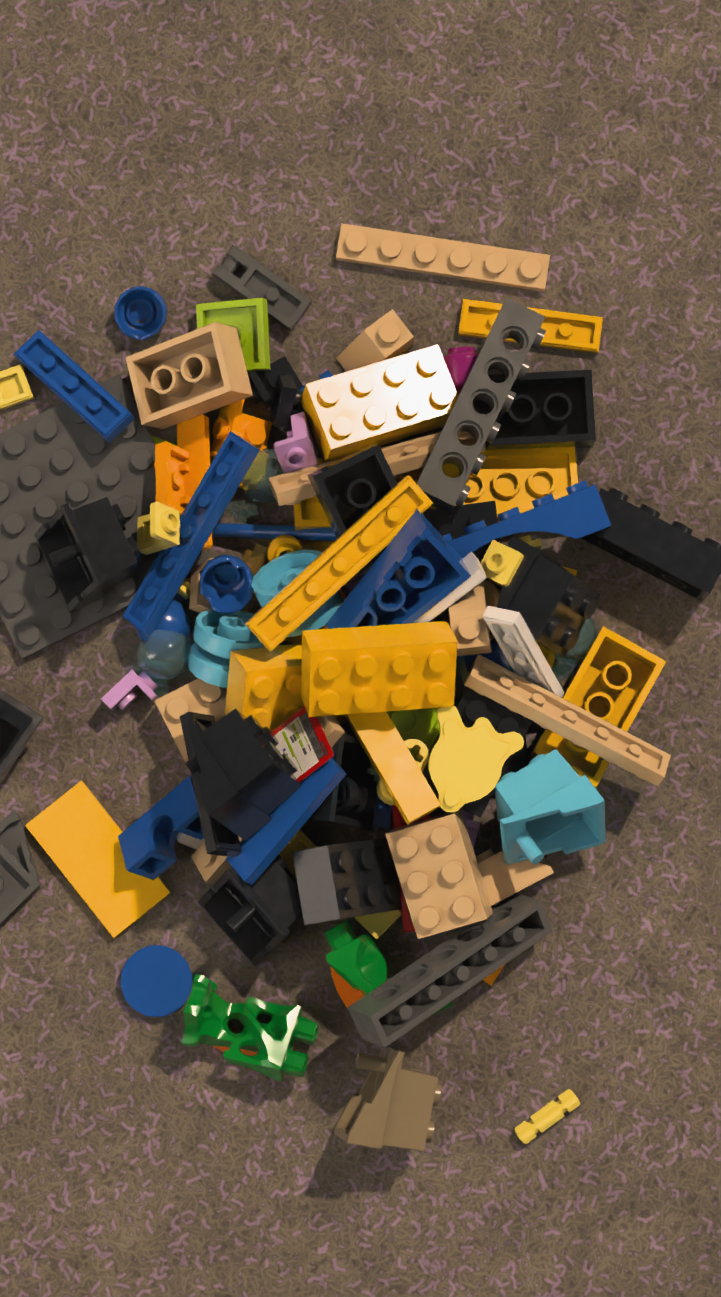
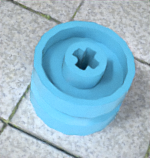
(282, 571)
(214, 638)

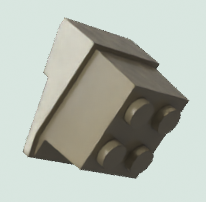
(391, 1105)

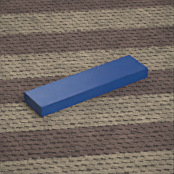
(74, 386)
(286, 821)

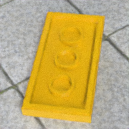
(88, 852)

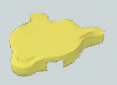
(468, 760)

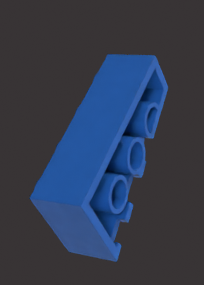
(404, 580)

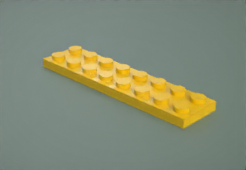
(506, 476)

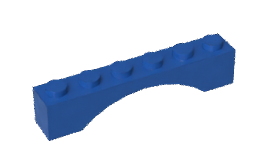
(570, 515)

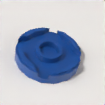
(156, 981)

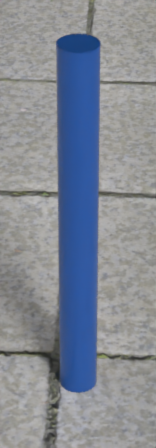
(261, 531)

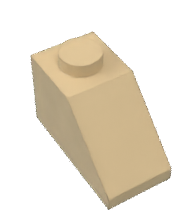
(378, 342)
(468, 623)
(504, 879)

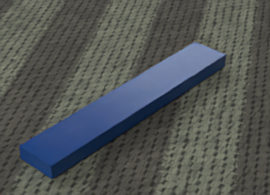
(195, 528)

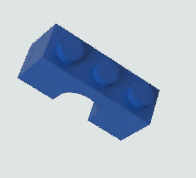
(151, 839)

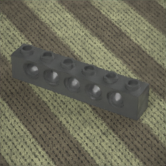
(512, 322)
(449, 970)

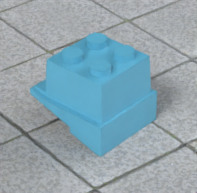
(548, 810)

